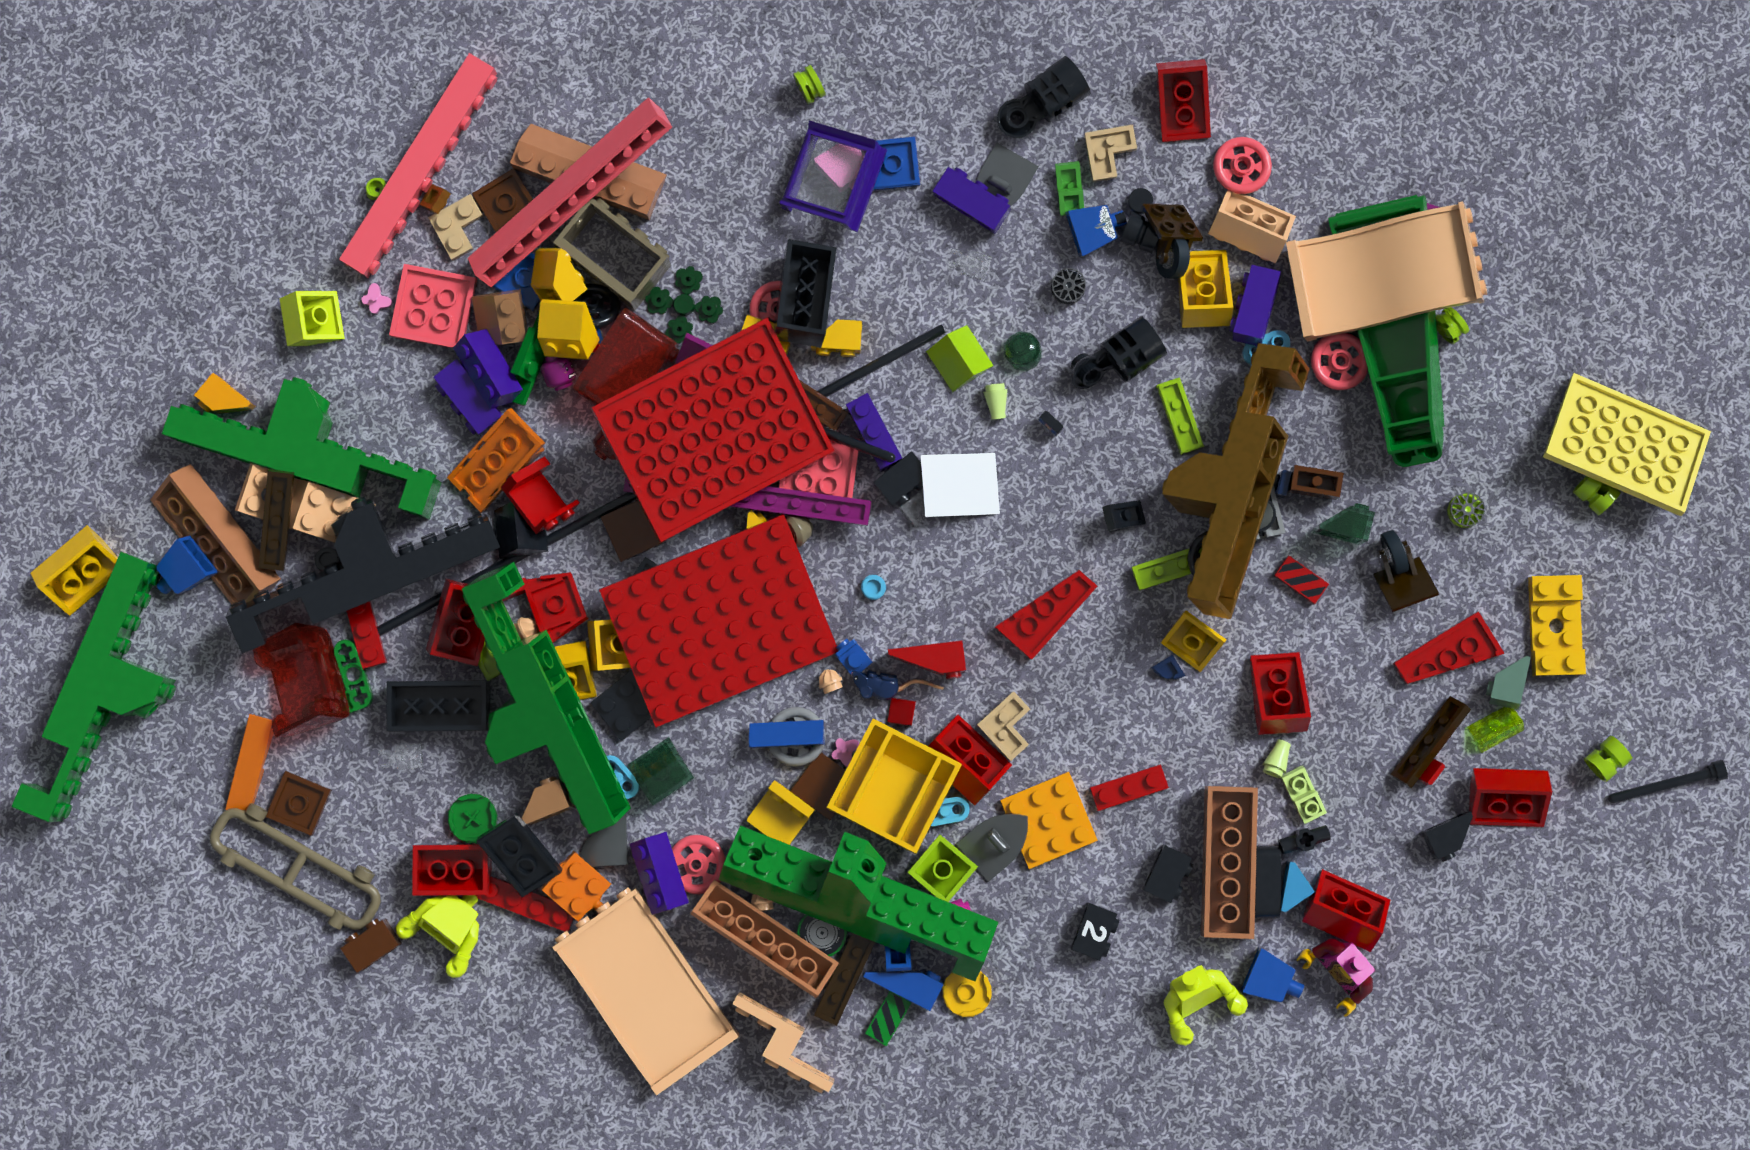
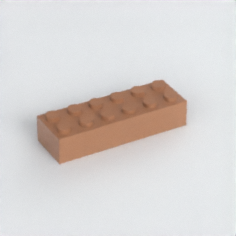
(1229, 862)

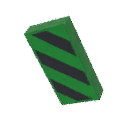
(888, 1018)

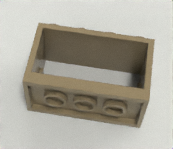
(576, 225)

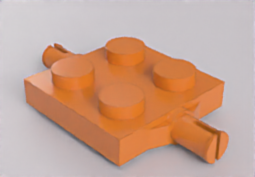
(576, 887)

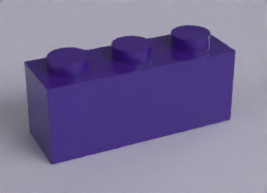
(972, 199)
(1255, 305)
(487, 368)
(466, 398)
(872, 429)
(659, 873)

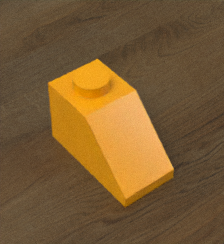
(221, 397)

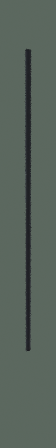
(628, 497)

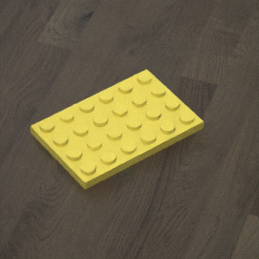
(1627, 444)

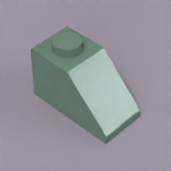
(1509, 685)

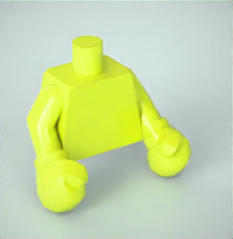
(449, 922)
(1195, 991)

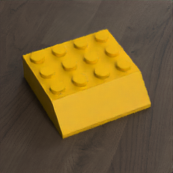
(894, 786)

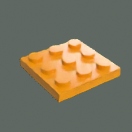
(1054, 819)

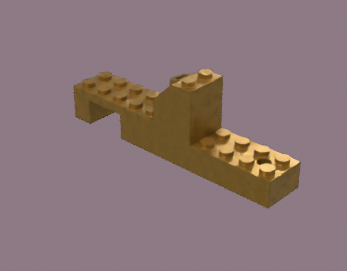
(1238, 484)

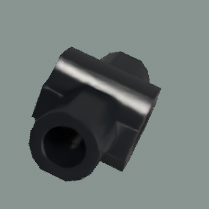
(1315, 835)

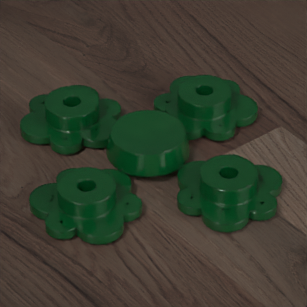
(684, 304)

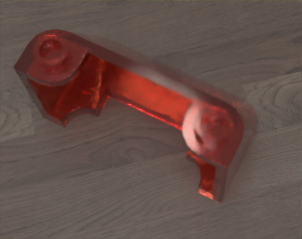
(625, 357)
(304, 679)

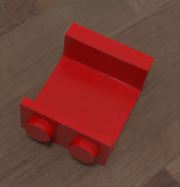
(537, 498)

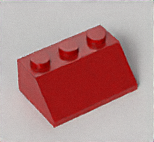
(454, 628)
(980, 761)
(1509, 797)
(450, 870)
(1346, 910)

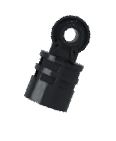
(1046, 97)
(1126, 352)

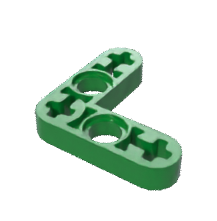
(354, 706)

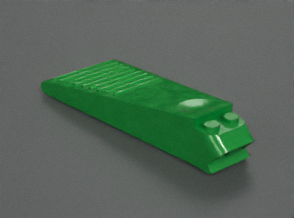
(1402, 359)

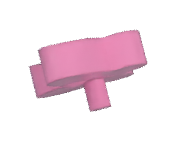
(375, 299)
(844, 750)

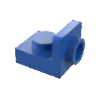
(852, 656)

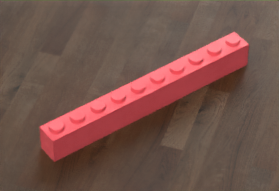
(419, 165)
(569, 192)

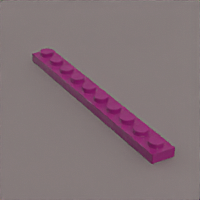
(803, 505)

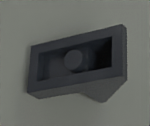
(1123, 515)

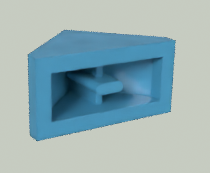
(1294, 887)

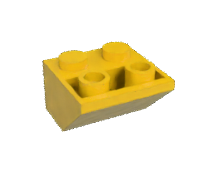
(555, 276)

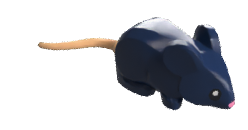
(882, 686)

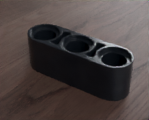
(1268, 882)

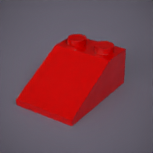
(1183, 100)
(937, 658)
(1279, 693)

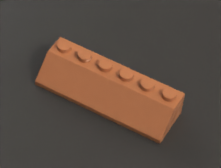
(551, 154)
(197, 512)
(765, 938)

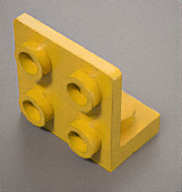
(780, 814)

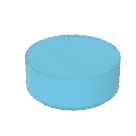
(873, 587)

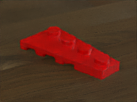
(1042, 618)
(1454, 648)

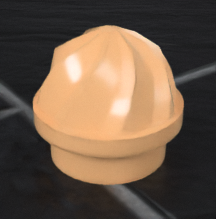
(526, 627)
(829, 681)
(761, 903)

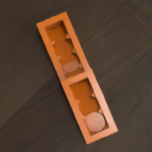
(250, 762)

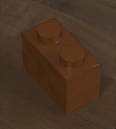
(1315, 482)
(371, 945)

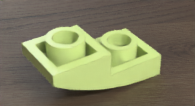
(1303, 794)

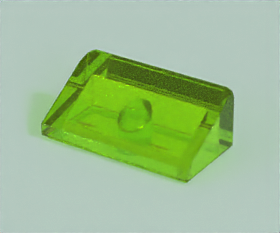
(1496, 728)

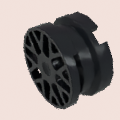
(1068, 286)

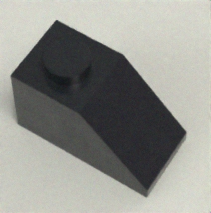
(1447, 836)

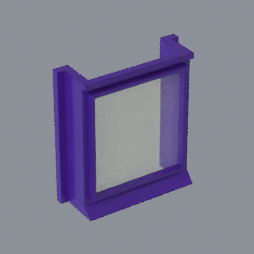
(834, 175)

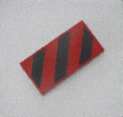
(1301, 579)

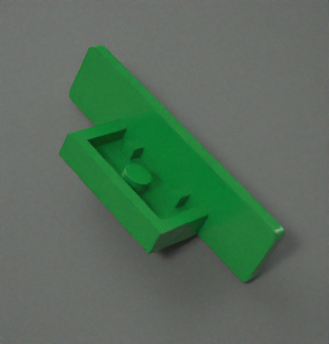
(528, 363)

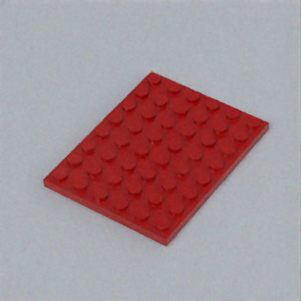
(712, 429)
(719, 620)

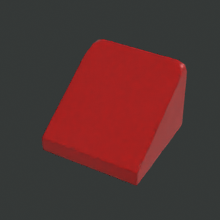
(901, 711)
(1432, 772)

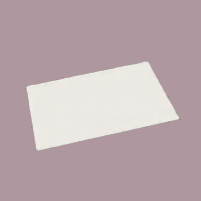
(960, 484)

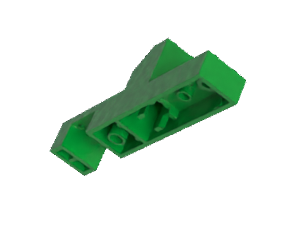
(300, 444)
(99, 684)
(542, 705)
(857, 897)

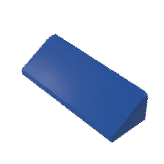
(786, 734)

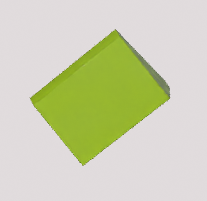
(959, 358)
(942, 869)

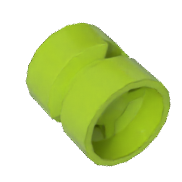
(1597, 494)
(1608, 758)

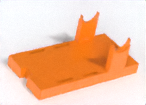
(507, 450)

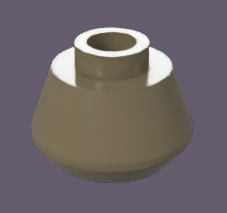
(800, 528)

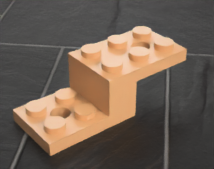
(311, 507)
(783, 1043)

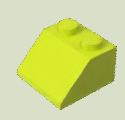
(311, 317)

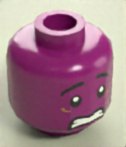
(558, 372)

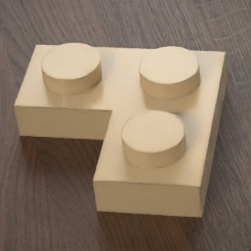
(1102, 146)
(450, 222)
(1000, 729)

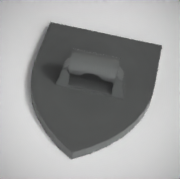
(1006, 173)
(995, 843)

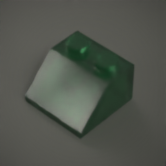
(1348, 525)
(661, 771)

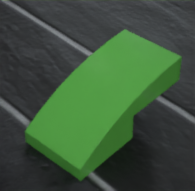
(1069, 186)

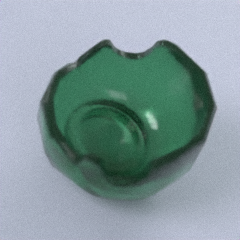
(1023, 351)

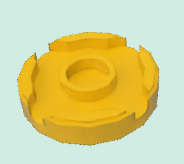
(963, 1005)

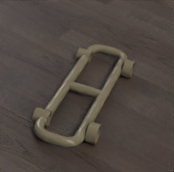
(359, 878)

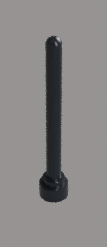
(859, 445)
(1715, 771)

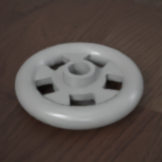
(804, 756)

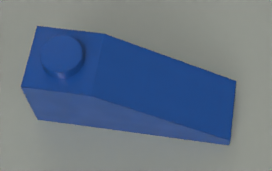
(911, 985)

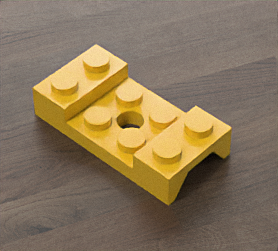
(1556, 599)

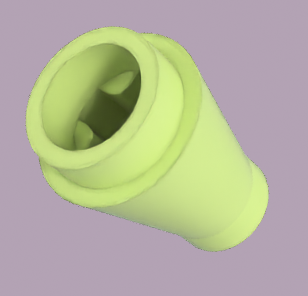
(996, 400)
(1277, 760)

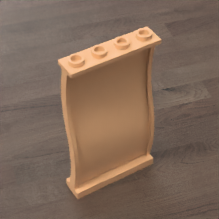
(1386, 271)
(645, 990)

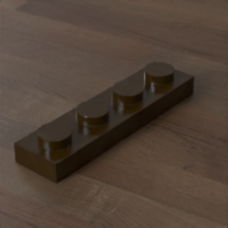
(276, 520)
(1430, 741)
(844, 979)

